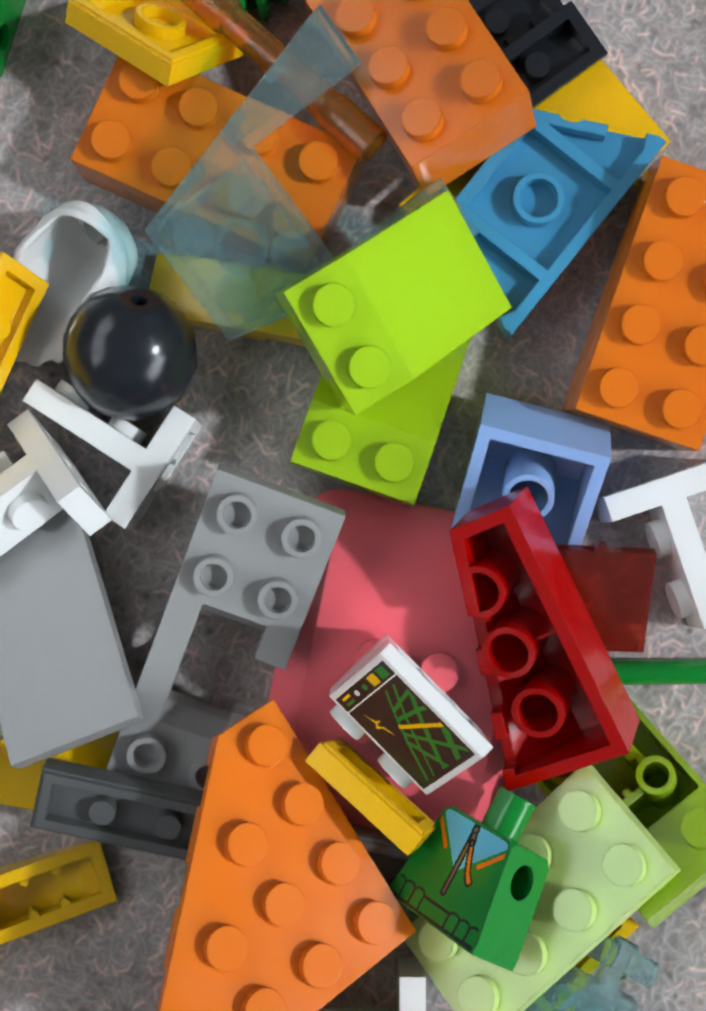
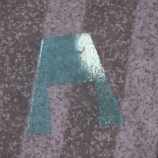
(231, 221)

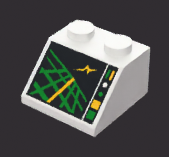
(407, 717)

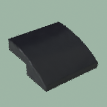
(542, 41)

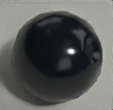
(129, 352)

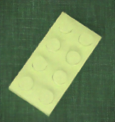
(596, 879)

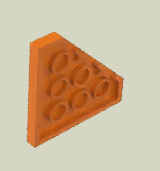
(275, 885)

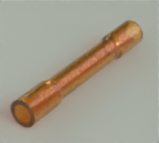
(333, 110)

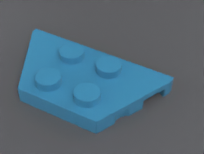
(546, 200)

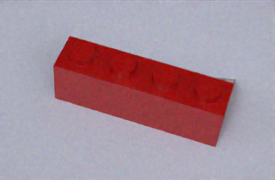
(541, 654)

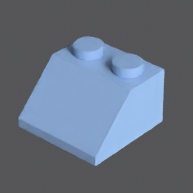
(540, 448)

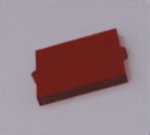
(614, 589)

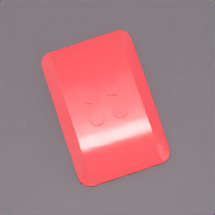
(397, 578)

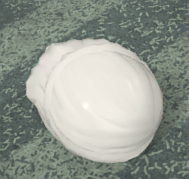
(78, 253)

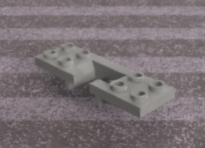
(252, 562)

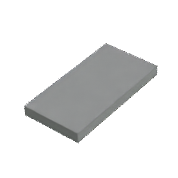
(59, 647)

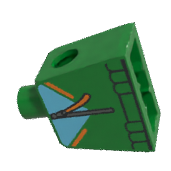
(477, 879)

